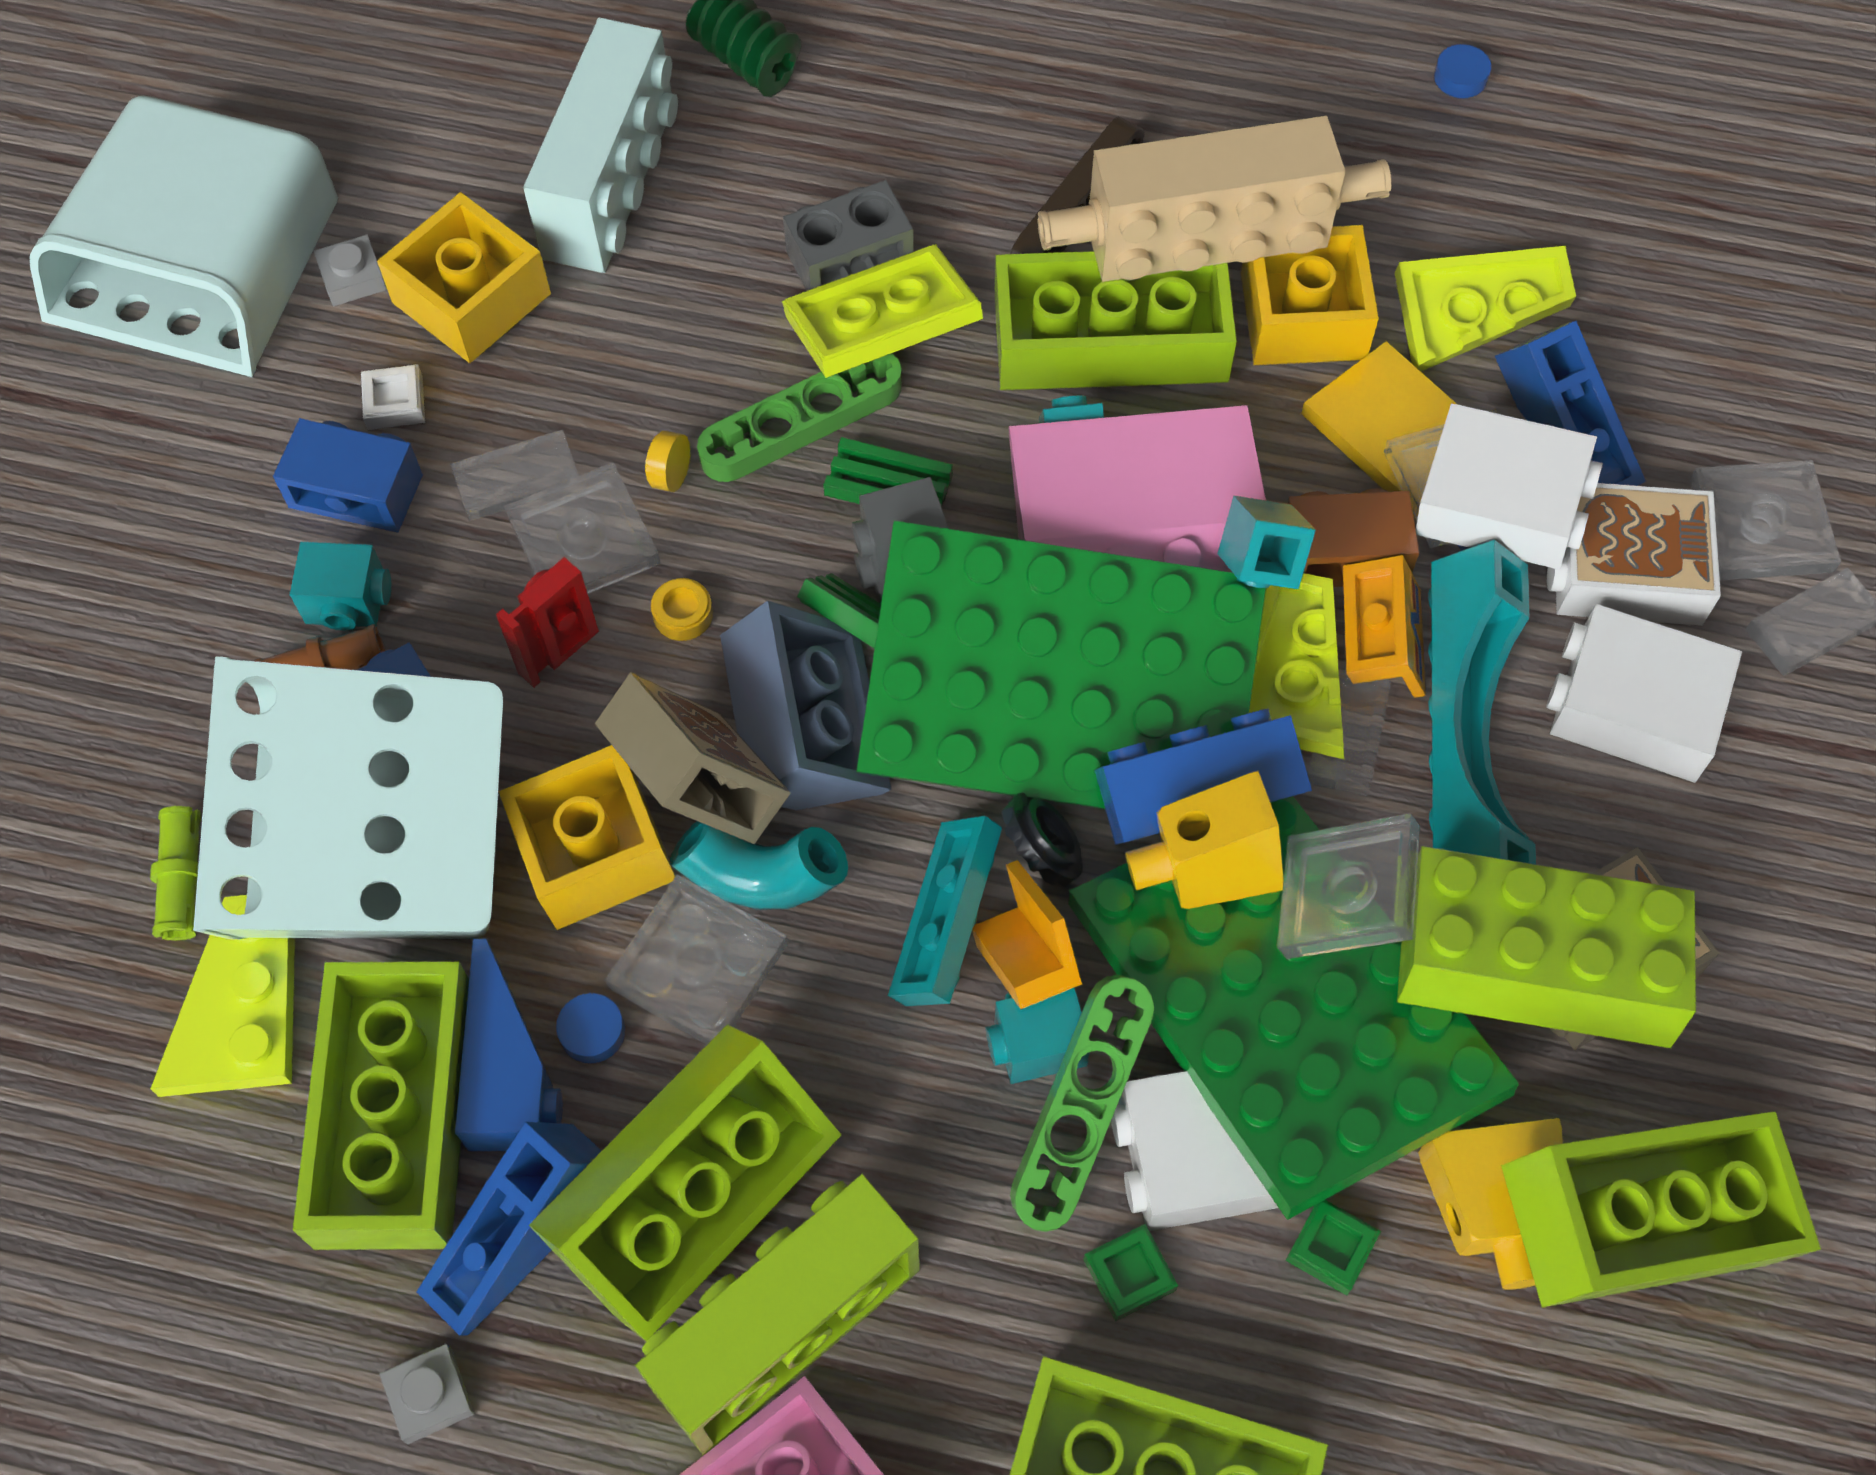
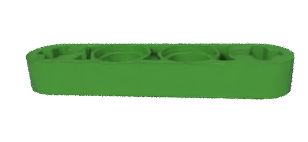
(806, 422)
(1092, 1105)

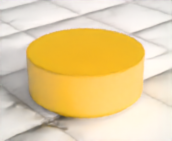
(667, 461)
(682, 609)

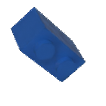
(348, 474)

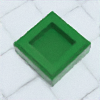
(1333, 1246)
(1130, 1272)

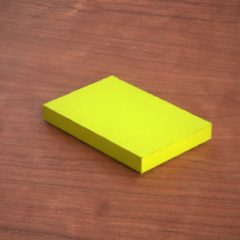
(881, 310)

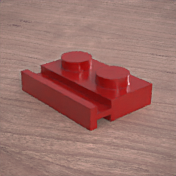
(550, 620)

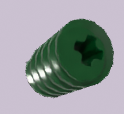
(746, 41)

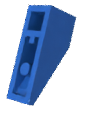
(1561, 387)
(500, 1066)
(494, 1240)

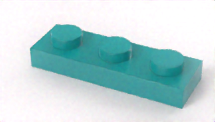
(945, 912)

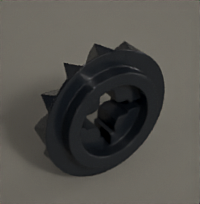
(1043, 839)

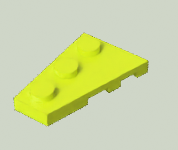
(1477, 298)
(1299, 664)
(234, 1017)

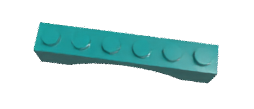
(1476, 617)

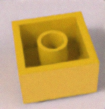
(465, 277)
(1312, 302)
(586, 836)

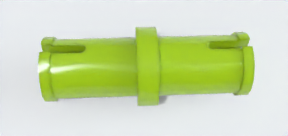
(176, 873)

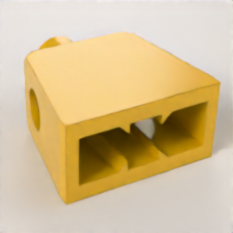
(1214, 846)
(1473, 1193)

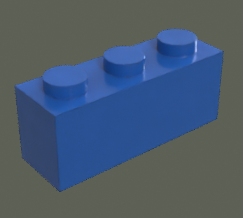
(1143, 783)

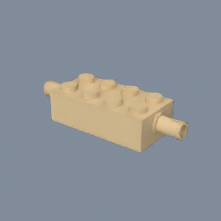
(1214, 199)

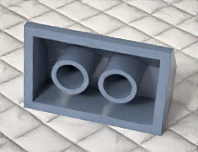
(801, 702)

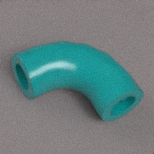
(761, 874)

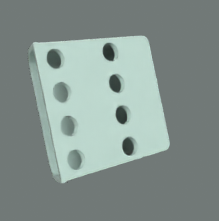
(192, 221)
(362, 804)

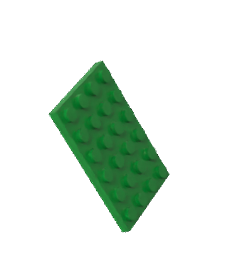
(1038, 659)
(1294, 1054)

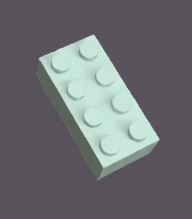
(601, 145)

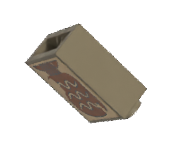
(691, 759)

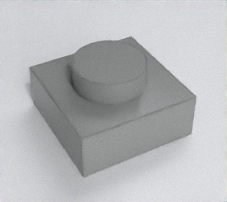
(350, 270)
(426, 1394)

